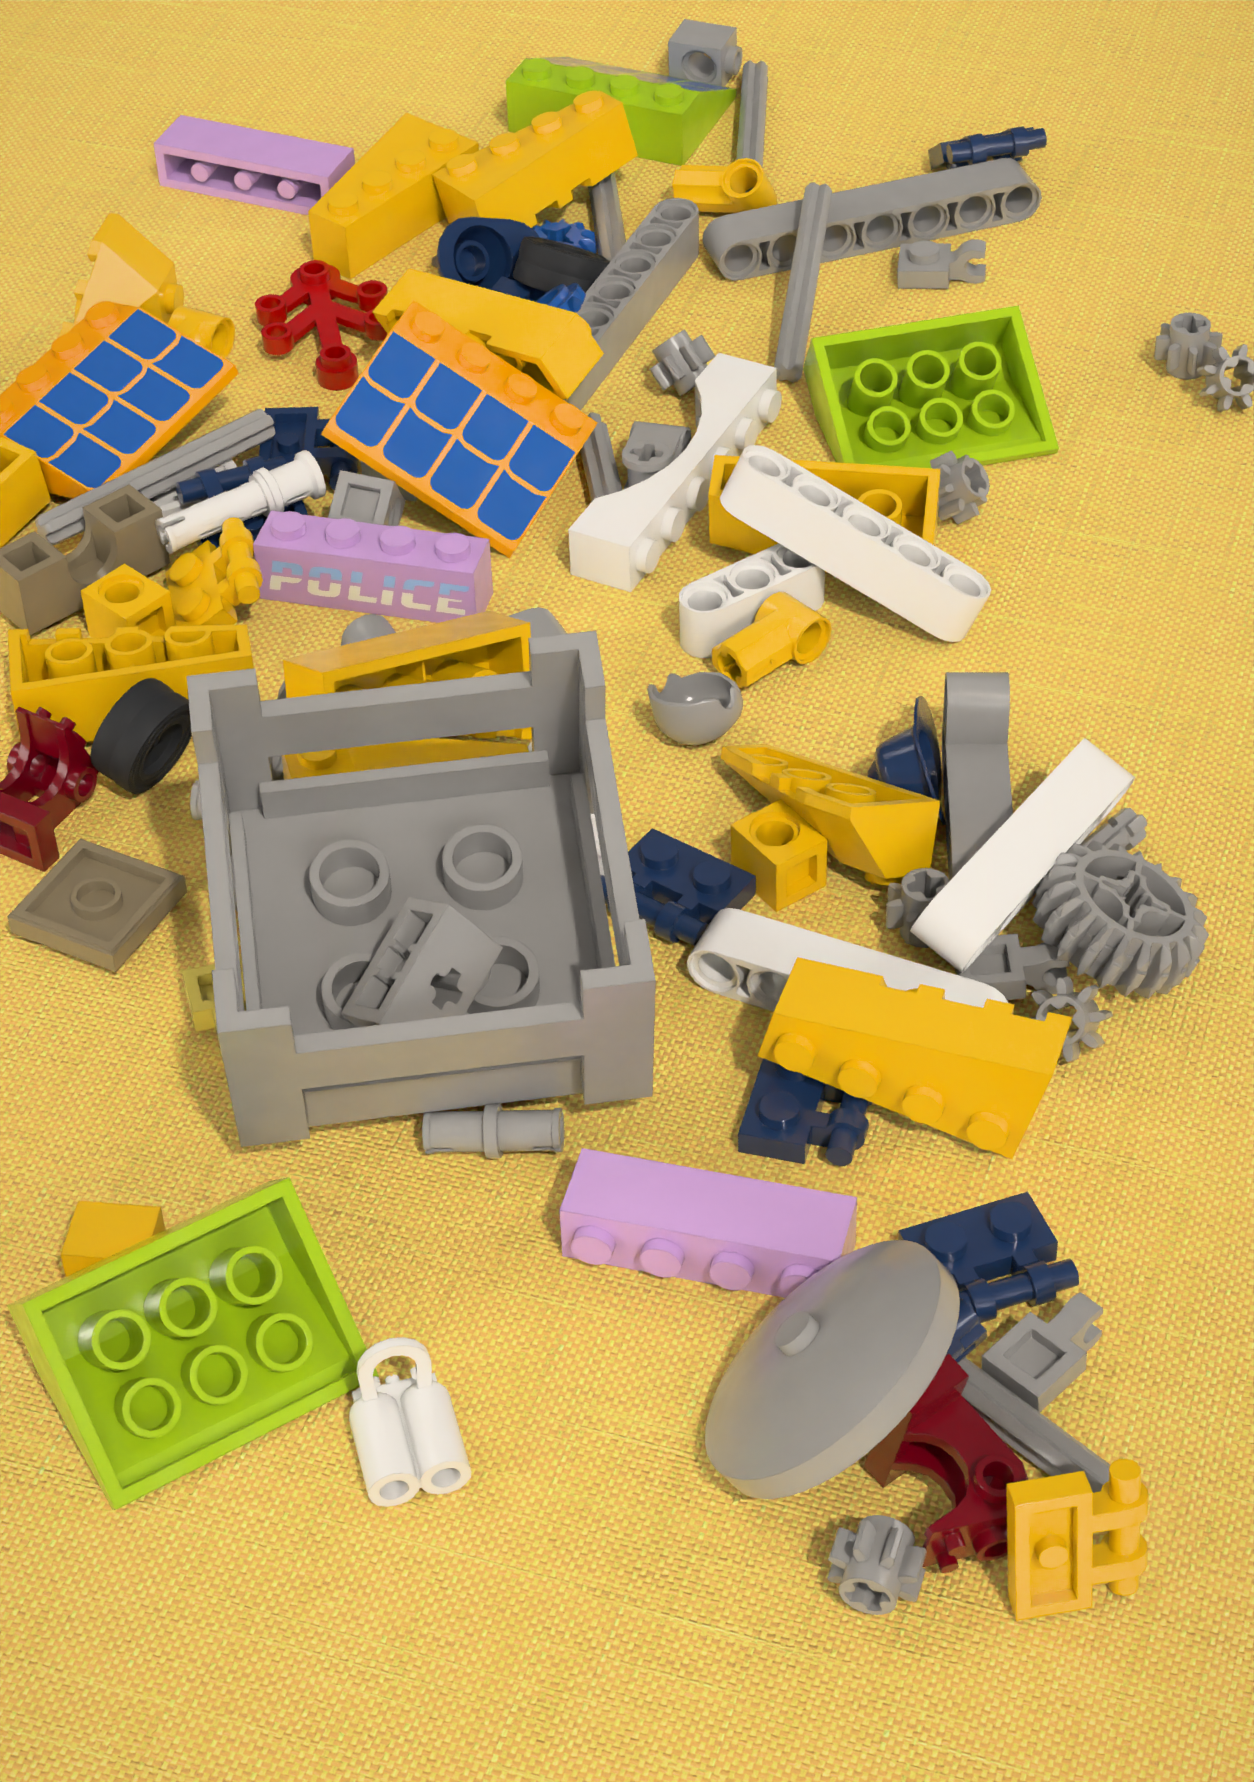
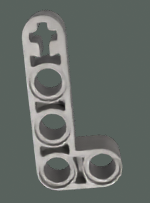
(974, 761)

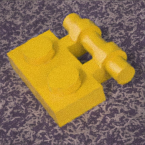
(215, 580)
(1052, 1539)

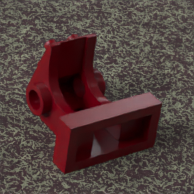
(47, 765)
(964, 1457)

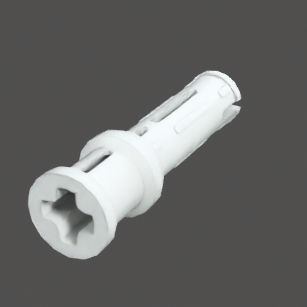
(261, 495)

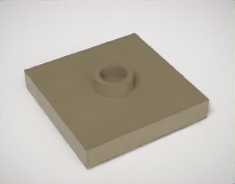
(97, 904)

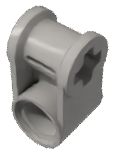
(652, 449)

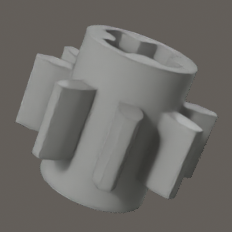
(1187, 345)
(681, 361)
(1219, 386)
(961, 486)
(910, 899)
(1086, 1018)
(877, 1565)

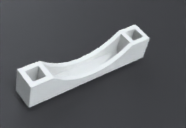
(630, 529)

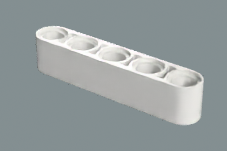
(855, 543)
(1019, 854)
(754, 955)

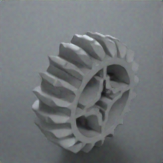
(1120, 919)

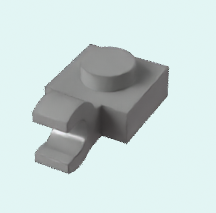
(933, 264)
(1012, 967)
(1045, 1358)

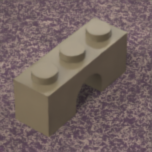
(45, 585)

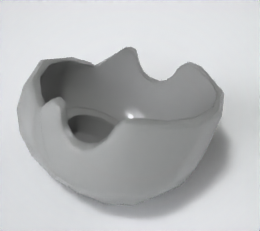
(696, 707)

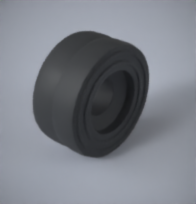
(550, 263)
(142, 736)

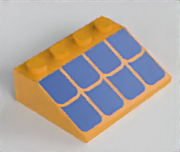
(109, 396)
(459, 428)

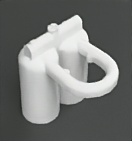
(405, 1428)

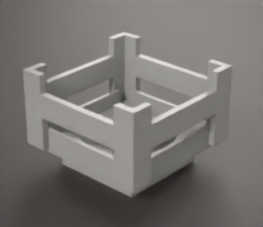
(339, 854)

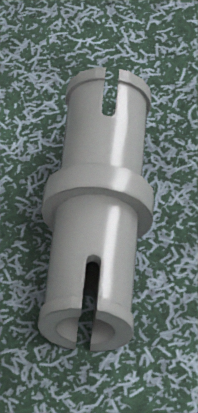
(493, 1131)

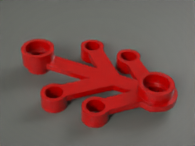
(317, 286)

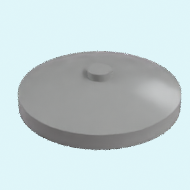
(832, 1369)

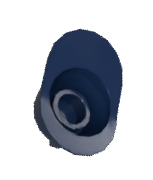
(480, 250)
(912, 757)

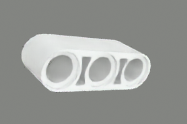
(730, 597)

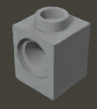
(698, 38)
(367, 500)

